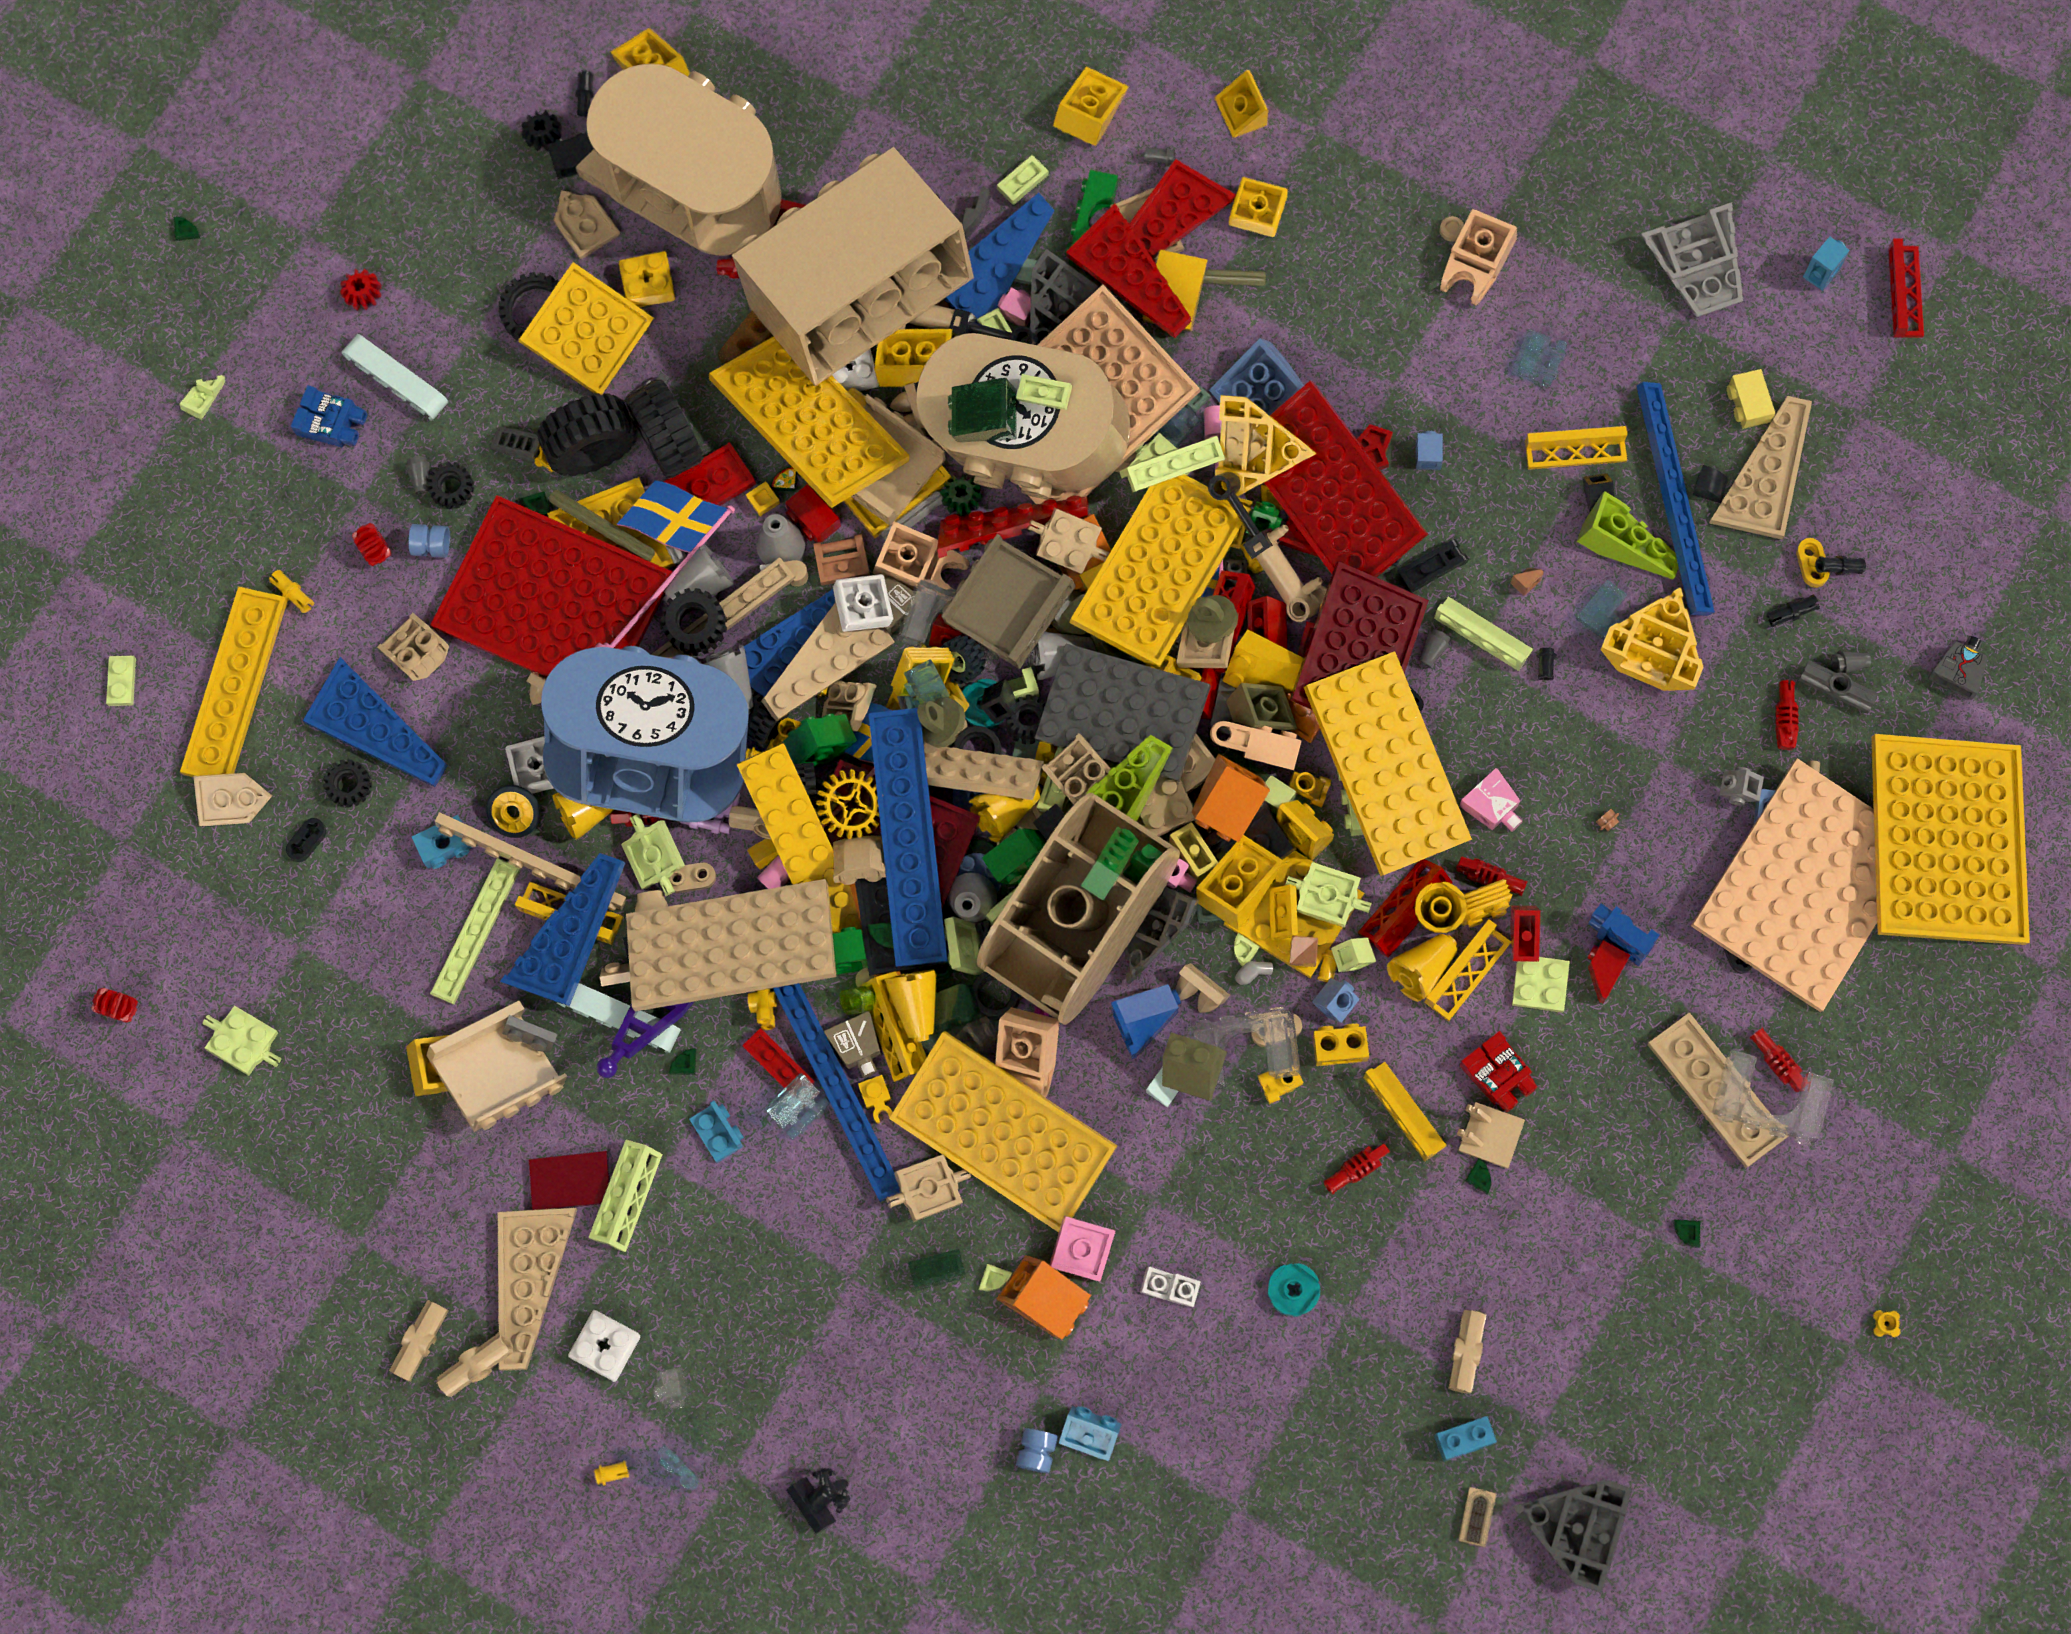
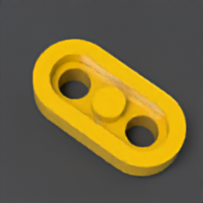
(1807, 563)

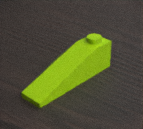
(1619, 536)
(1133, 780)

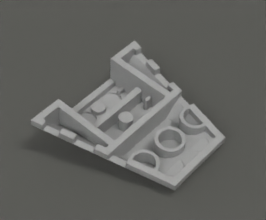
(1701, 259)

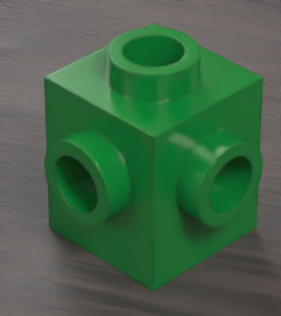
(1267, 511)

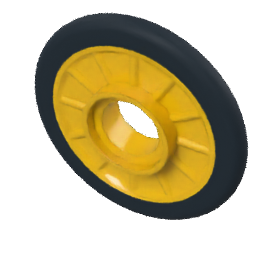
(513, 796)

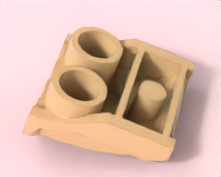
(415, 648)
(849, 699)
(1076, 769)
(858, 859)

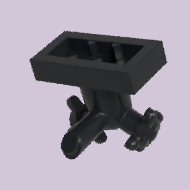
(814, 1502)

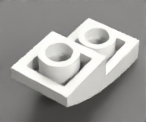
(1170, 1287)

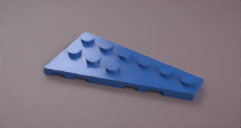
(1000, 257)
(777, 647)
(363, 720)
(565, 941)

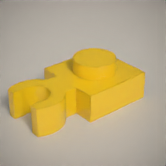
(875, 1095)

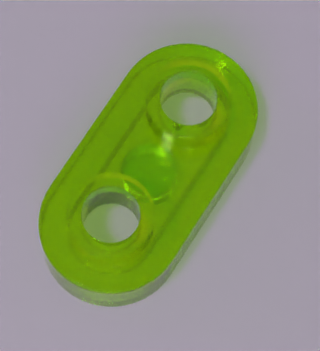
(857, 1000)

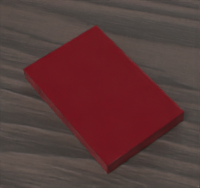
(569, 1180)

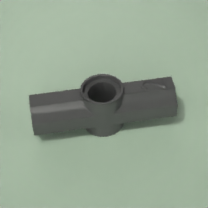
(1853, 694)

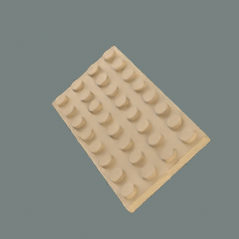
(730, 945)

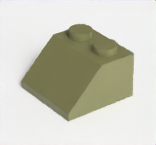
(1261, 706)
(1191, 1066)

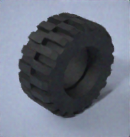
(664, 428)
(587, 434)

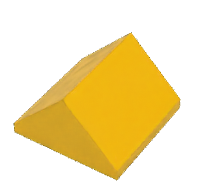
(1242, 105)

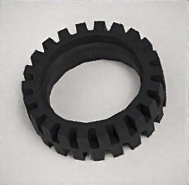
(514, 291)

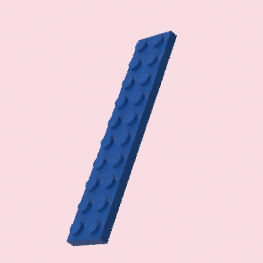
(907, 838)

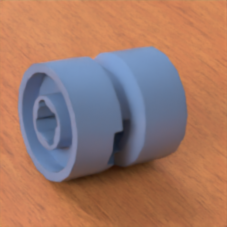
(426, 540)
(1036, 1450)

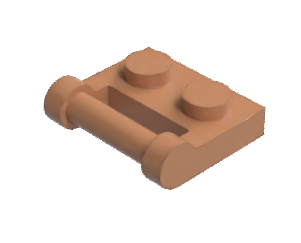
(844, 565)

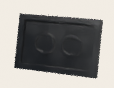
(1265, 832)

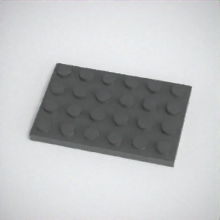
(1120, 705)

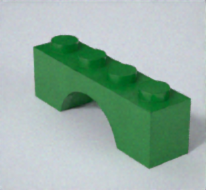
(1098, 194)
(1110, 862)

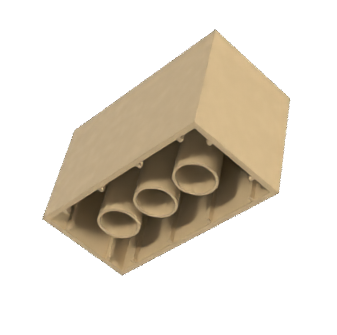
(853, 264)

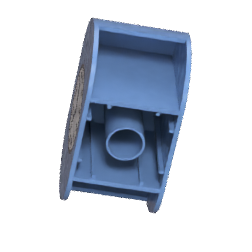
(644, 733)

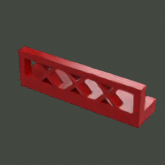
(1899, 290)
(1240, 596)
(1401, 922)

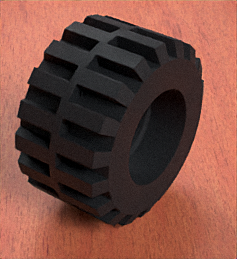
(679, 608)

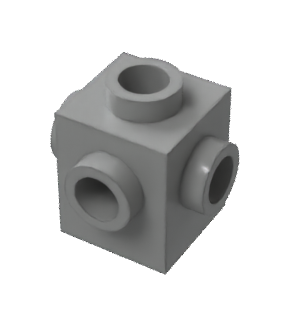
(1741, 786)

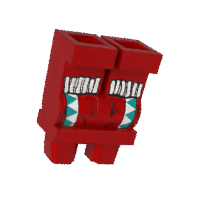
(1498, 1072)

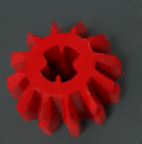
(365, 296)
(371, 544)
(114, 1005)

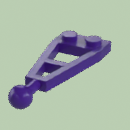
(607, 1066)

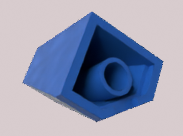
(1144, 1016)

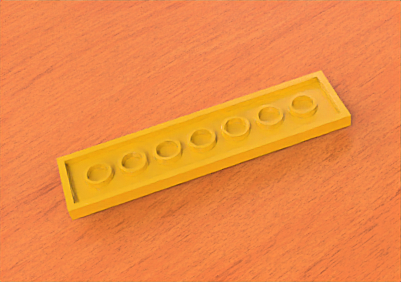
(234, 683)
(796, 828)

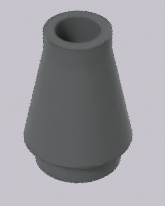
(418, 471)
(1434, 647)
(1849, 661)

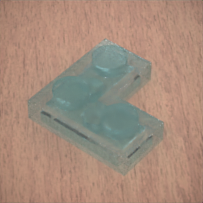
(1599, 611)

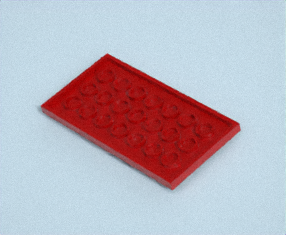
(1339, 492)

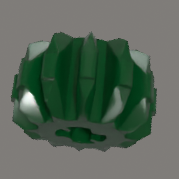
(964, 503)

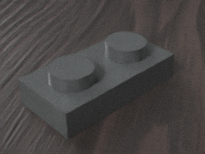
(523, 1031)

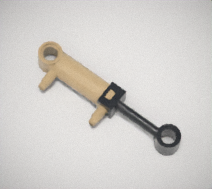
(965, 323)
(1265, 549)

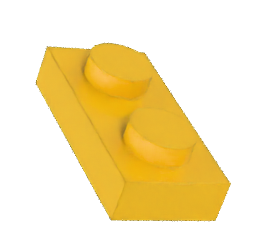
(1283, 912)

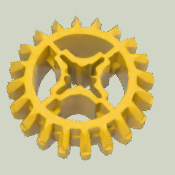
(855, 791)

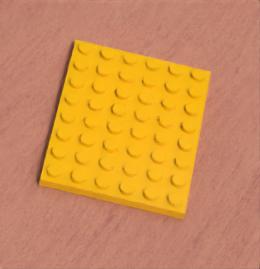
(1949, 840)

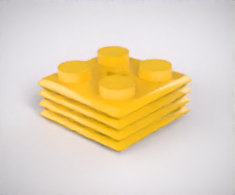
(1254, 193)
(660, 284)
(913, 657)
(1486, 902)

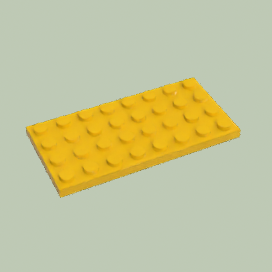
(811, 426)
(1158, 569)
(1387, 763)
(1002, 1131)

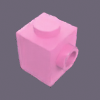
(1016, 307)

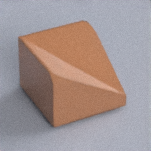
(1527, 580)
(1303, 951)

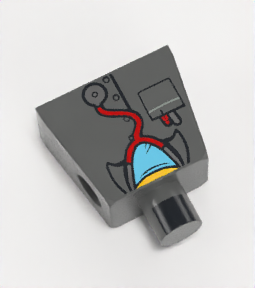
(1961, 668)

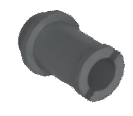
(1159, 155)

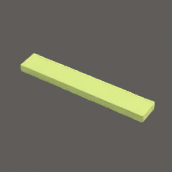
(475, 931)

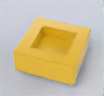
(762, 499)

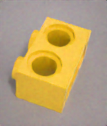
(1342, 1052)

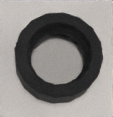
(978, 731)
(992, 1014)

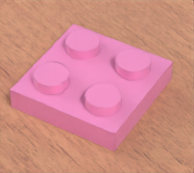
(1082, 1248)

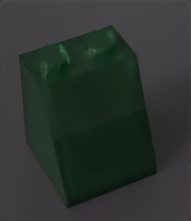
(983, 411)

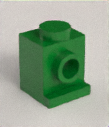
(1141, 863)

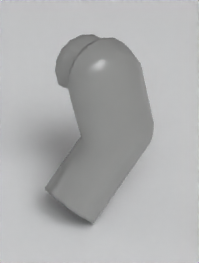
(1252, 970)

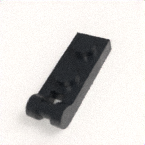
(1432, 566)

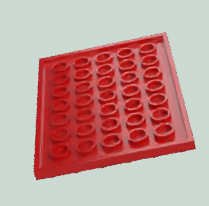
(545, 590)

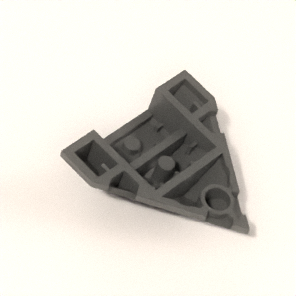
(1055, 293)
(1160, 927)
(1580, 1528)

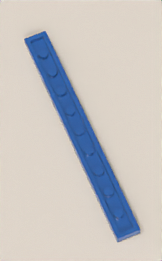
(1675, 499)
(838, 1090)

